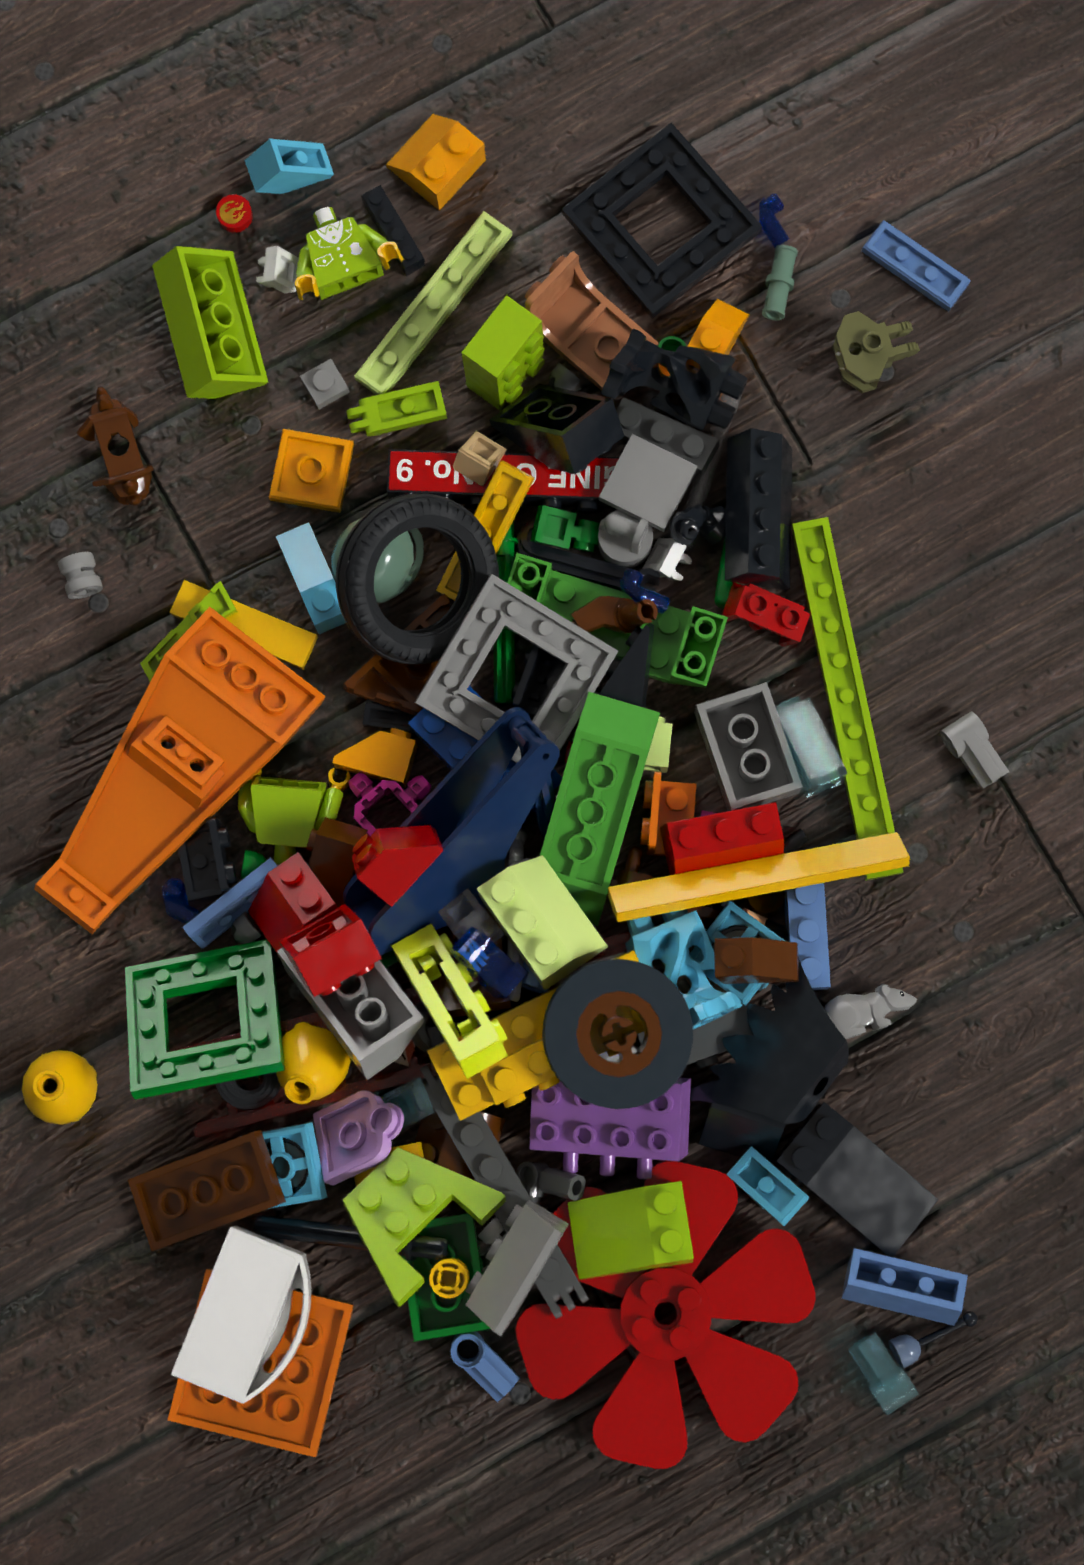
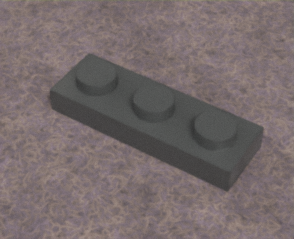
(667, 434)

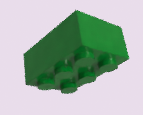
(435, 1315)

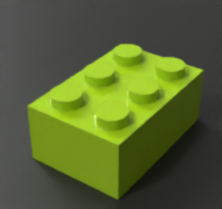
(504, 354)

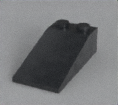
(856, 1179)

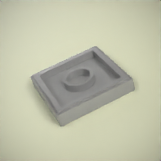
(648, 482)

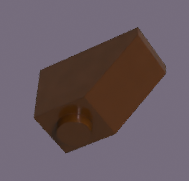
(333, 854)
(755, 960)

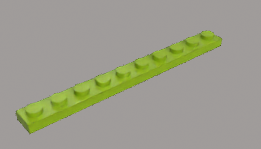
(843, 682)

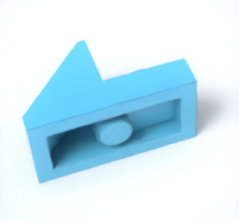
(767, 1186)

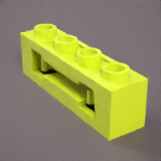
(480, 1046)

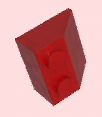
(395, 859)
(289, 900)
(331, 950)

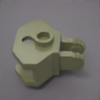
(871, 348)

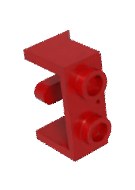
(767, 611)

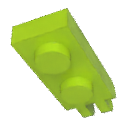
(398, 410)

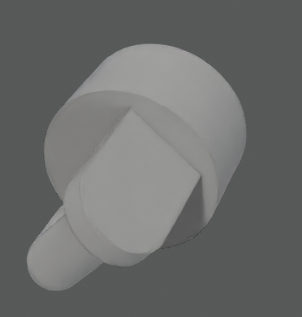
(624, 539)

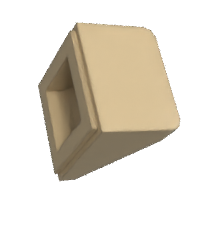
(478, 458)

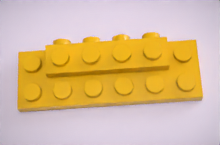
(526, 1059)

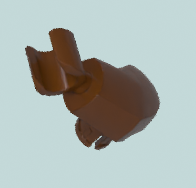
(614, 614)

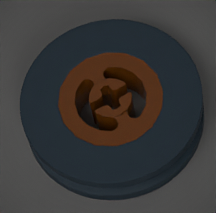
(634, 1076)

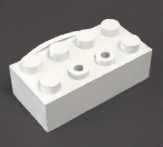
(245, 1316)

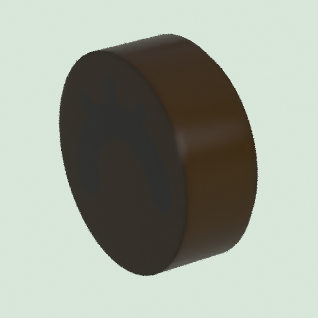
(766, 904)

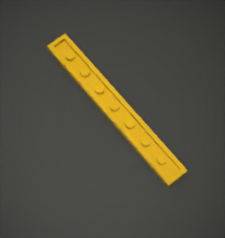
(757, 876)

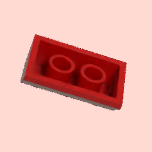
(722, 838)

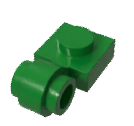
(557, 529)

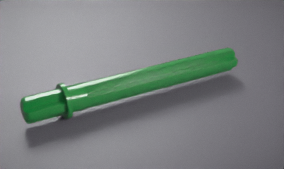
(505, 643)

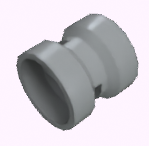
(80, 575)

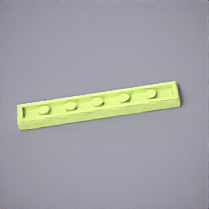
(433, 304)

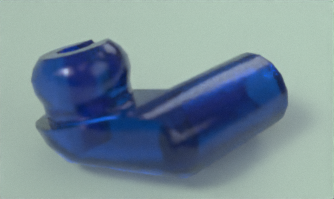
(769, 221)
(631, 586)
(176, 901)

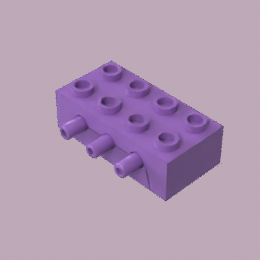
(643, 1132)

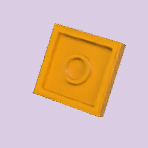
(311, 470)

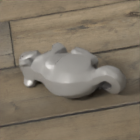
(855, 1011)

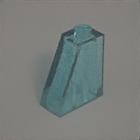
(810, 746)

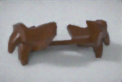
(127, 477)

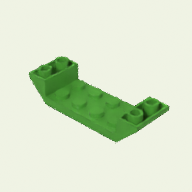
(682, 640)
(597, 797)

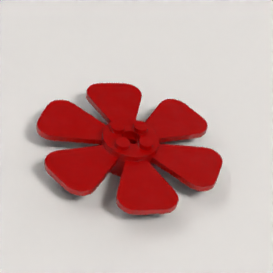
(740, 1381)

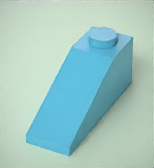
(312, 576)

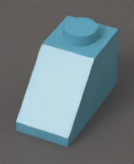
(287, 165)

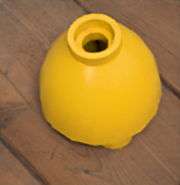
(312, 1063)
(74, 1090)

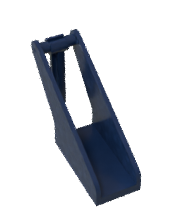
(475, 826)

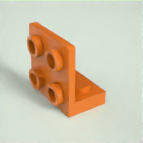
(667, 804)

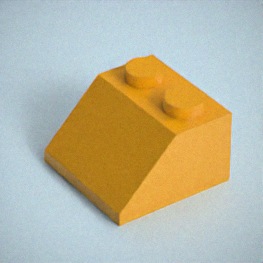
(438, 159)

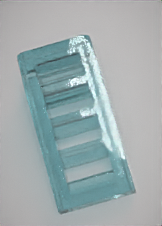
(412, 1100)

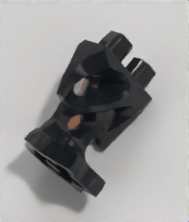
(700, 390)

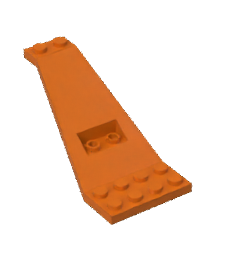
(220, 708)

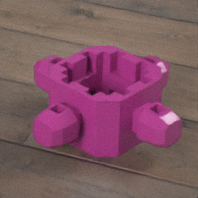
(362, 787)

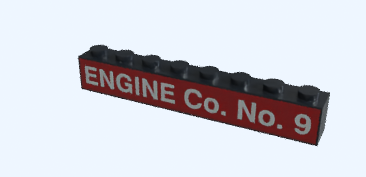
(434, 474)

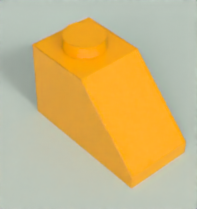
(718, 329)
(380, 756)

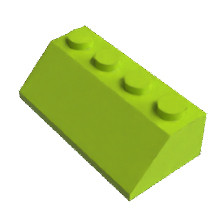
(209, 322)

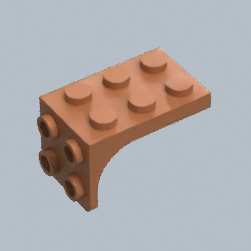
(580, 319)

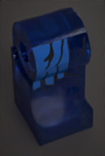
(488, 963)

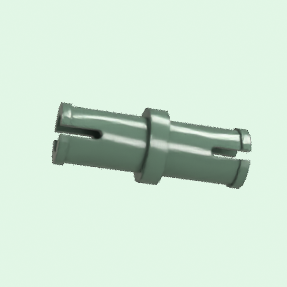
(779, 282)

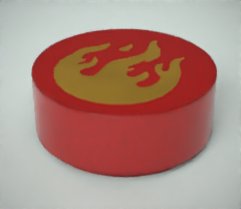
(234, 213)

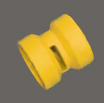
(454, 1274)

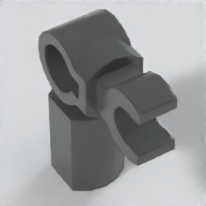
(542, 1179)

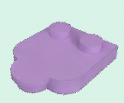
(355, 1135)

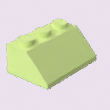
(541, 919)

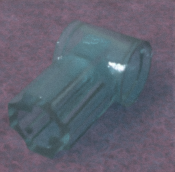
(887, 1380)

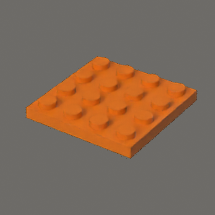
(296, 1404)

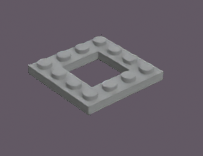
(505, 606)

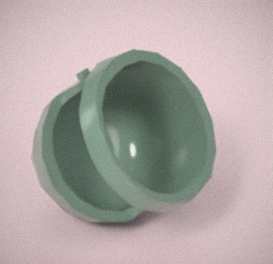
(394, 569)

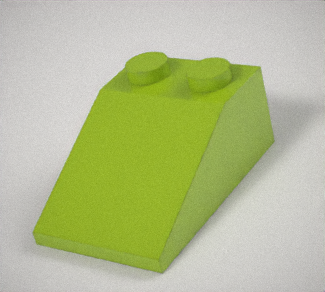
(631, 1230)

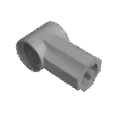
(969, 741)

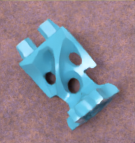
(671, 945)

